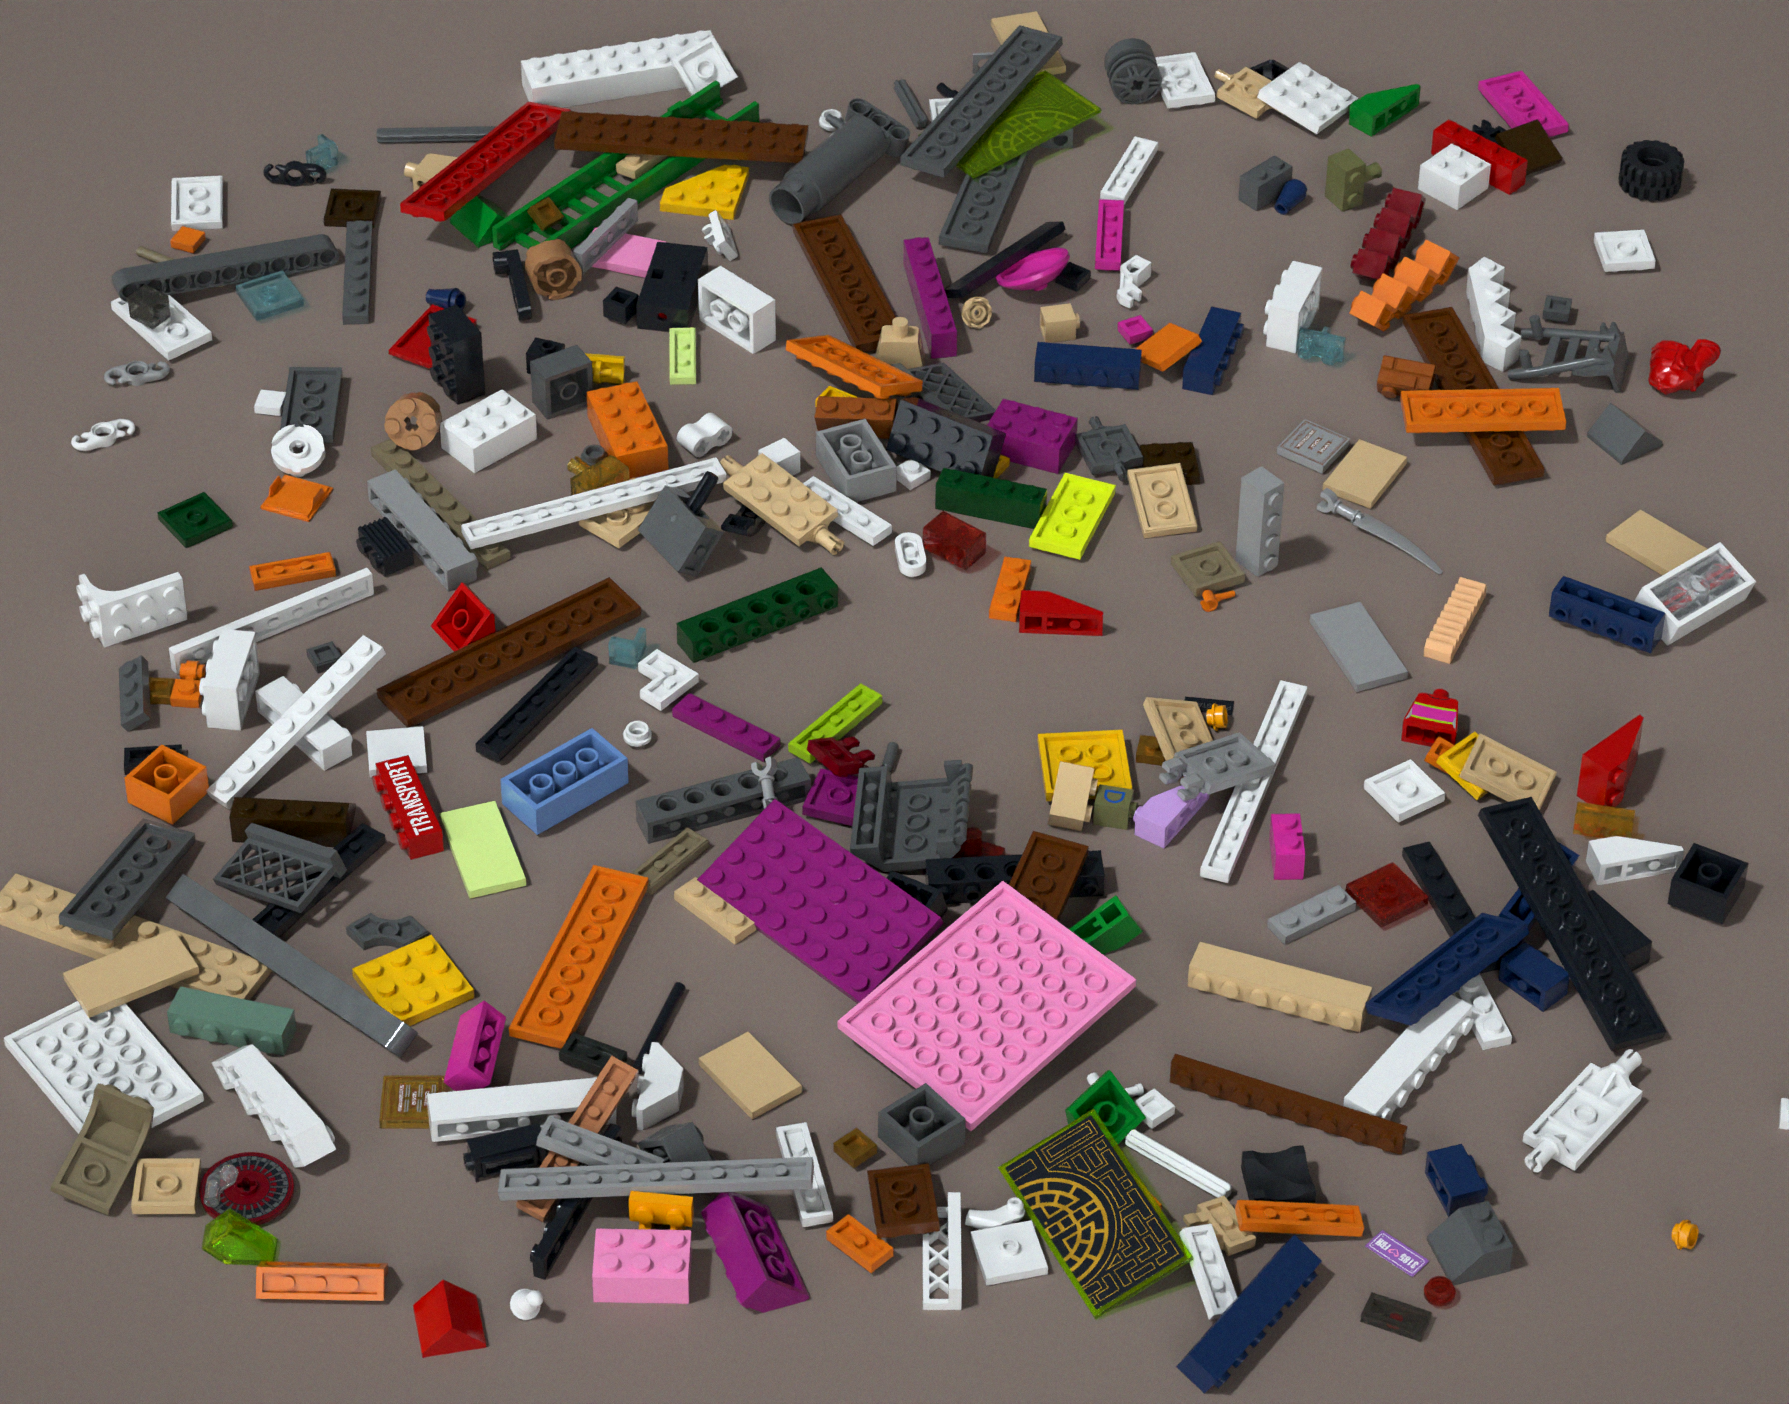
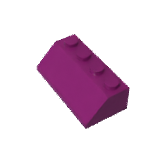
(753, 1253)

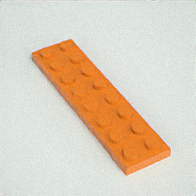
(579, 957)

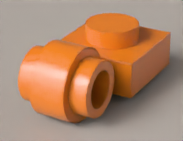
(186, 689)

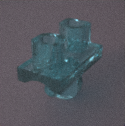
(1321, 344)

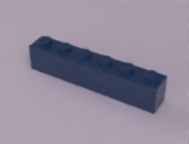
(1248, 1315)

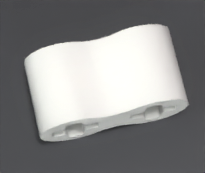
(704, 434)

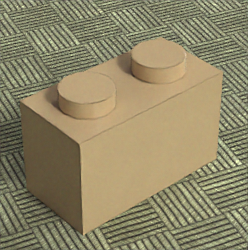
(1071, 796)

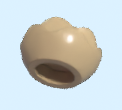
(983, 313)

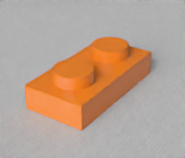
(859, 1243)

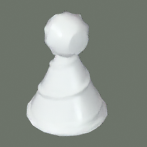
(526, 1303)

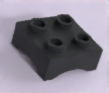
(1278, 1176)

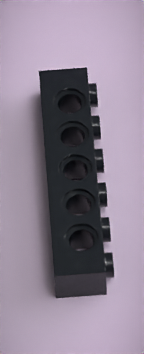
(974, 877)

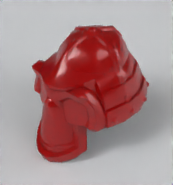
(1678, 367)

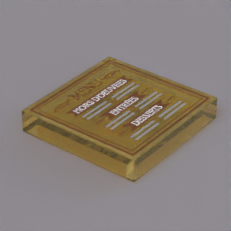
(405, 1100)

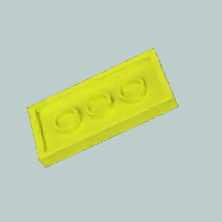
(1072, 516)

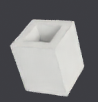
(784, 455)

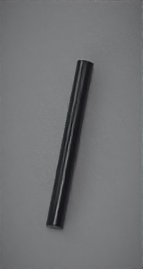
(660, 1023)

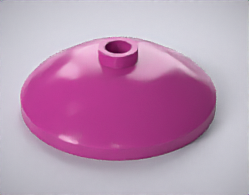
(1034, 270)

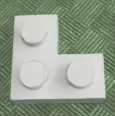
(668, 678)

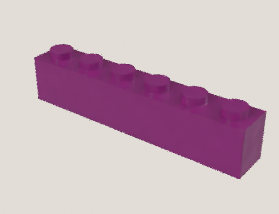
(930, 298)

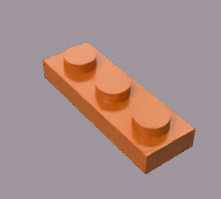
(1007, 594)

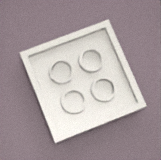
(1307, 97)

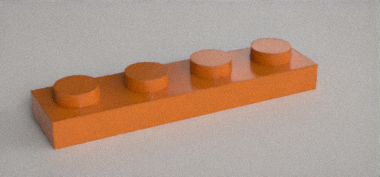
(1299, 1218)

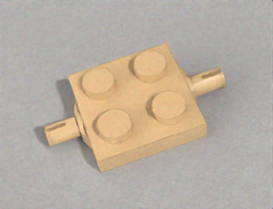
(1242, 91)

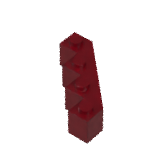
(1392, 232)

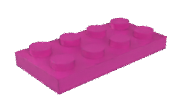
(1522, 102)

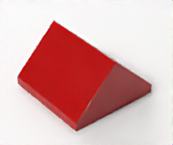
(464, 619)
(448, 1321)

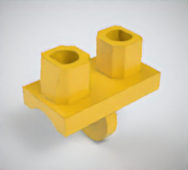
(607, 368)

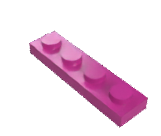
(1109, 234)

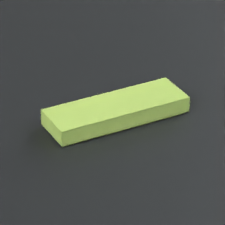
(682, 356)

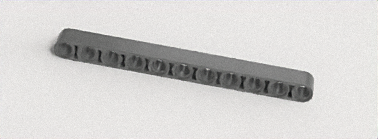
(292, 965)

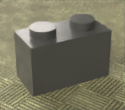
(1264, 182)

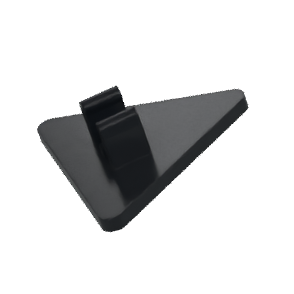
(1270, 69)

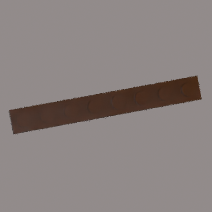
(1288, 1104)

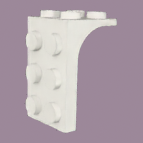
(132, 611)

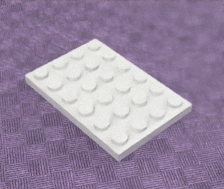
(74, 1053)

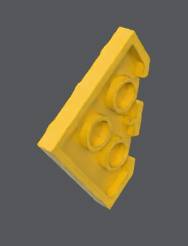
(710, 191)

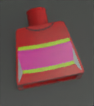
(1431, 717)

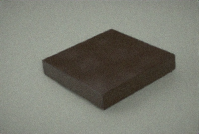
(1532, 144)
(351, 206)

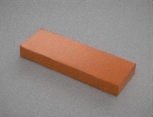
(292, 571)

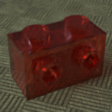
(954, 540)

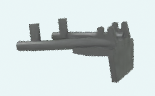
(1595, 363)

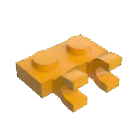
(661, 1209)

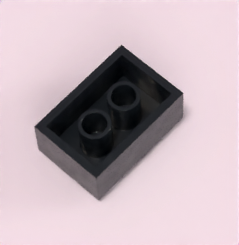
(456, 354)

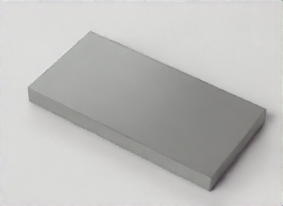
(1358, 646)

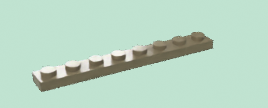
(437, 496)

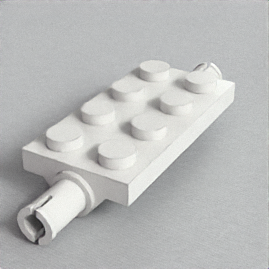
(1584, 1114)

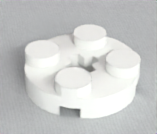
(299, 463)

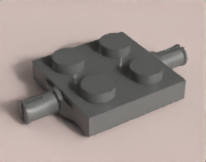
(1108, 449)

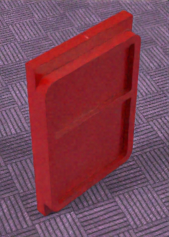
(415, 341)

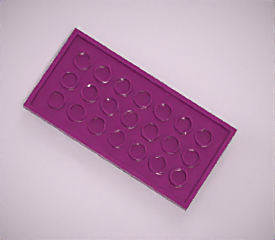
(820, 902)

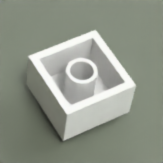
(1454, 176)

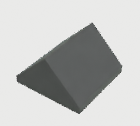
(1622, 435)

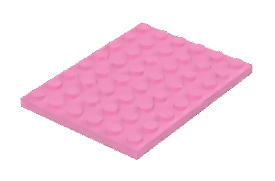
(987, 1003)

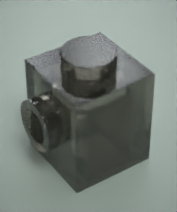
(149, 306)

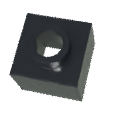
(620, 305)

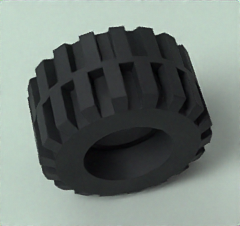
(1651, 170)

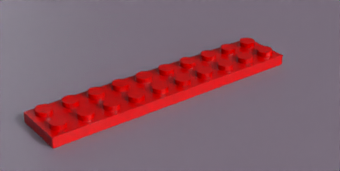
(483, 162)

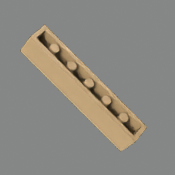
(1279, 986)

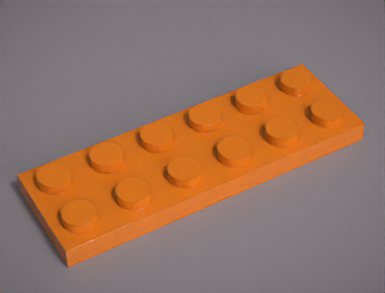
(854, 366)
(1482, 410)

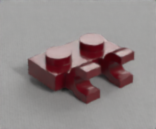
(836, 755)

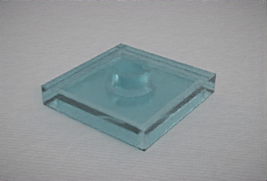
(269, 295)

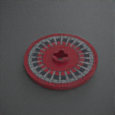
(269, 1186)

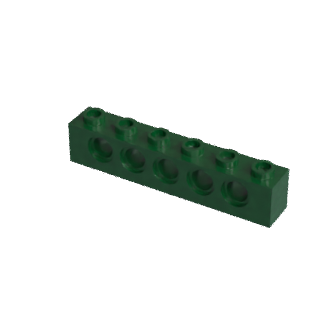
(757, 614)

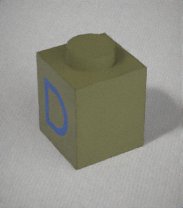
(1114, 807)

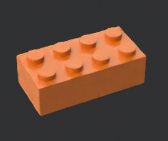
(628, 428)

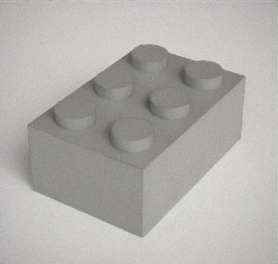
(856, 461)

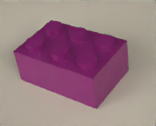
(1035, 435)

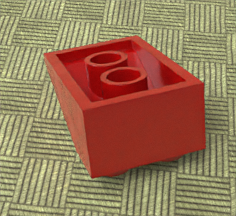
(1609, 765)

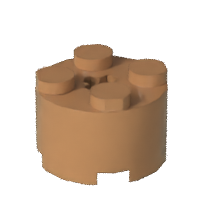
(552, 269)
(405, 433)

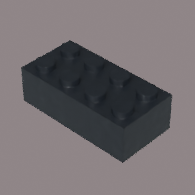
(944, 439)

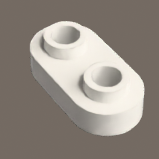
(910, 554)

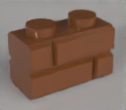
(1404, 375)

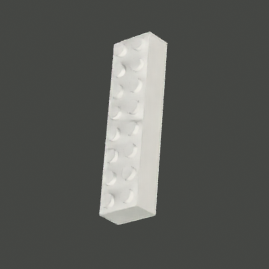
(607, 71)

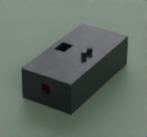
(671, 287)

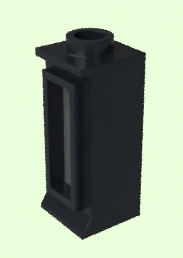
(504, 1150)

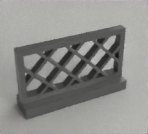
(951, 378)
(291, 852)

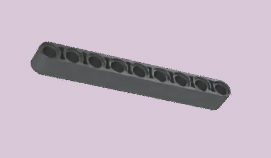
(228, 266)

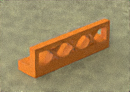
(321, 1280)

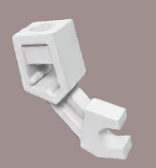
(1132, 275)

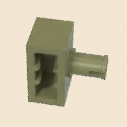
(1347, 178)

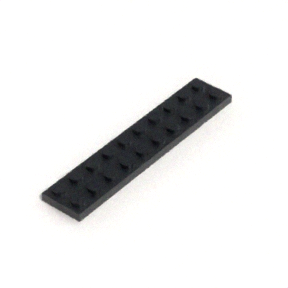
(1572, 924)

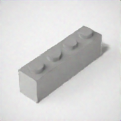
(1259, 521)

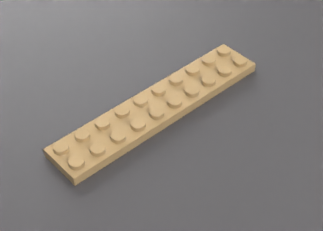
(35, 911)

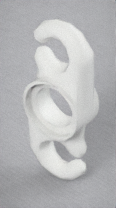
(95, 441)

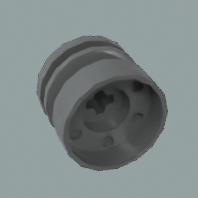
(1132, 71)

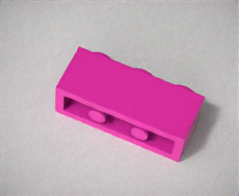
(475, 1048)

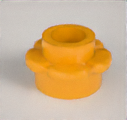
(1217, 716)
(1685, 1234)

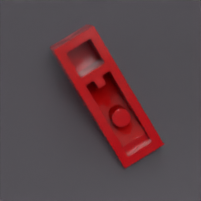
(1053, 614)

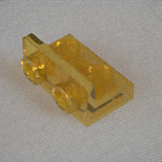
(1603, 821)

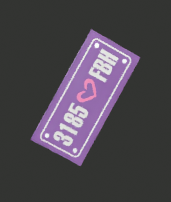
(1397, 1253)

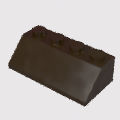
(309, 820)

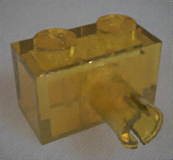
(602, 474)

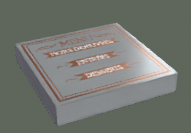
(1313, 446)

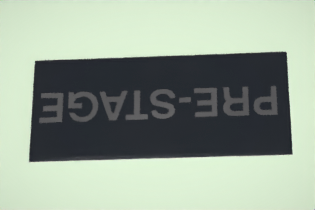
(1205, 704)

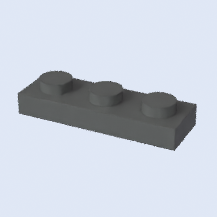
(134, 693)

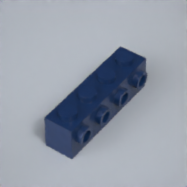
(1607, 614)

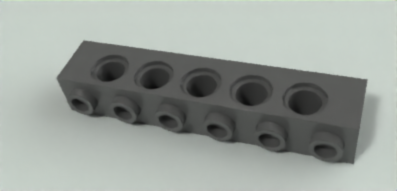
(718, 801)

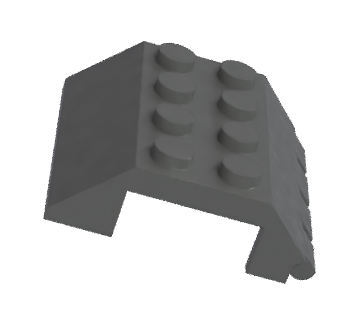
(910, 820)

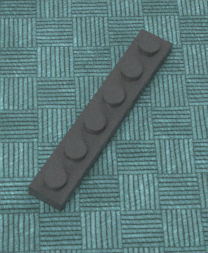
(357, 272)

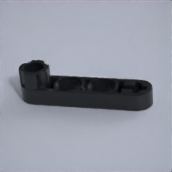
(510, 263)

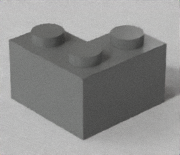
(677, 1144)

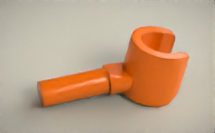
(1211, 600)

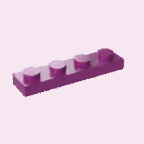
(726, 727)

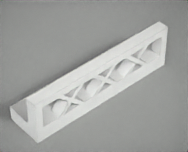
(953, 1264)

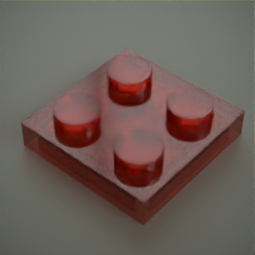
(1387, 894)

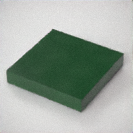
(195, 520)

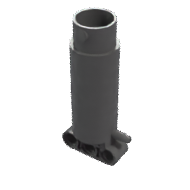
(838, 160)

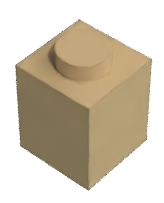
(1058, 323)

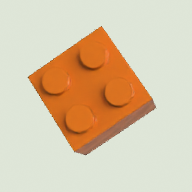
(166, 784)

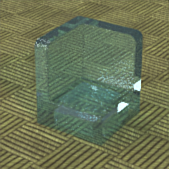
(627, 652)

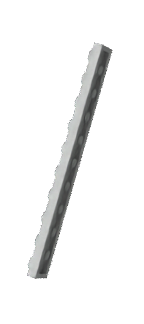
(656, 1178)

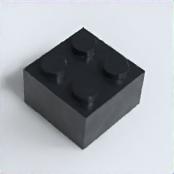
(1708, 883)

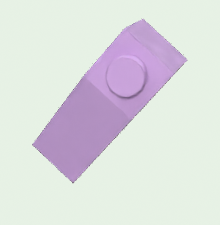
(1165, 816)

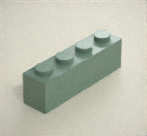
(231, 1020)

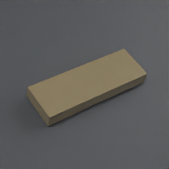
(672, 859)

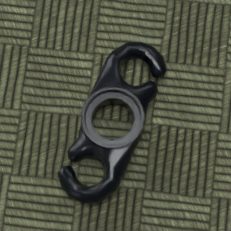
(304, 168)

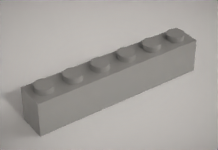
(423, 530)

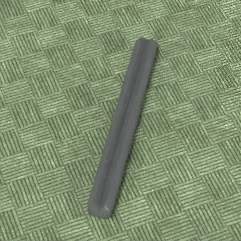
(432, 134)

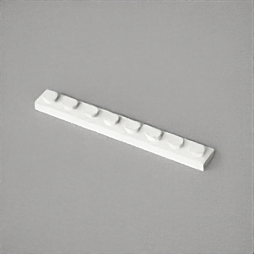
(280, 616)
(296, 722)

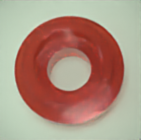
(1439, 1291)

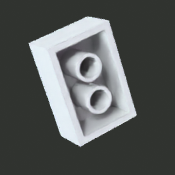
(1292, 305)
(737, 309)
(488, 431)
(230, 679)

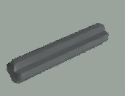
(910, 104)

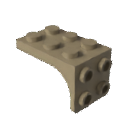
(105, 1149)

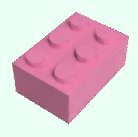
(642, 1266)

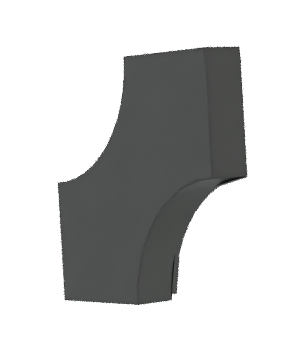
(375, 931)

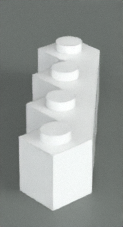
(1491, 314)
(276, 1103)

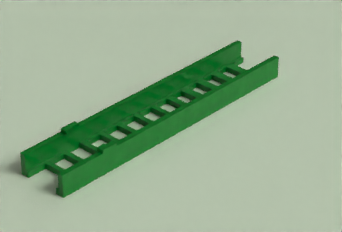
(601, 171)

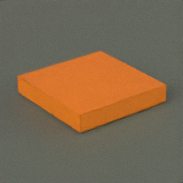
(1168, 346)

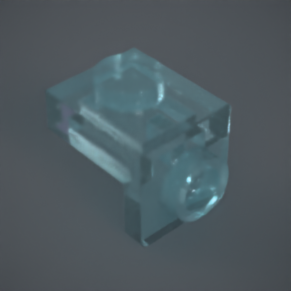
(324, 154)

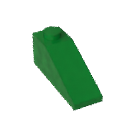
(1383, 108)
(1108, 927)

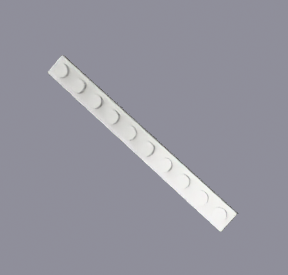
(587, 504)
(1248, 796)

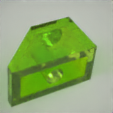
(238, 1240)

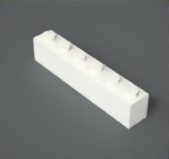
(1411, 1059)
(503, 1108)

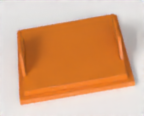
(295, 497)

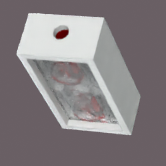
(1697, 591)

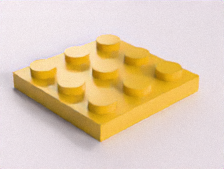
(1094, 749)
(414, 981)

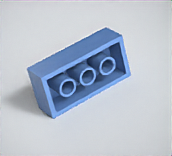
(564, 781)

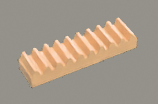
(1455, 620)

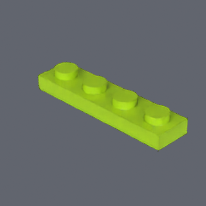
(837, 720)

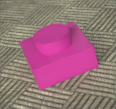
(1135, 329)

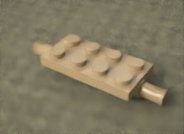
(782, 501)

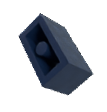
(1534, 976)
(1455, 1178)

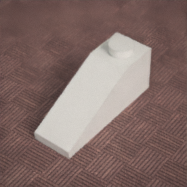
(1627, 859)

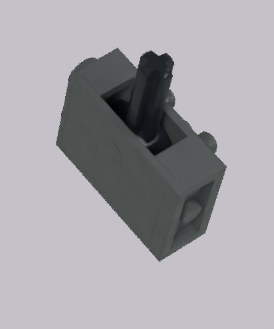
(681, 527)

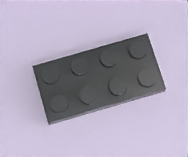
(313, 399)

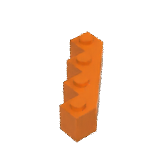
(1410, 283)

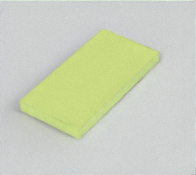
(482, 849)

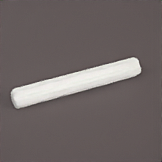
(1178, 1164)

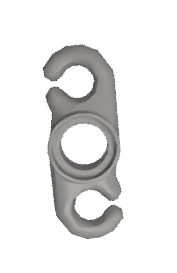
(125, 371)

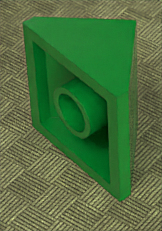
(476, 220)
(1111, 1104)

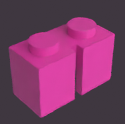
(1287, 846)

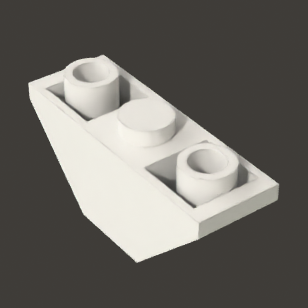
(658, 1089)

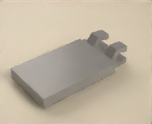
(1216, 766)

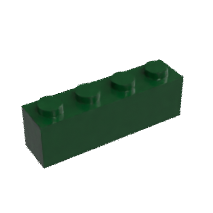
(990, 498)

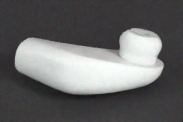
(1004, 1215)

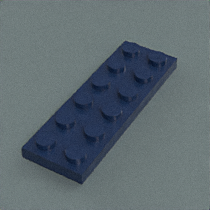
(1446, 969)

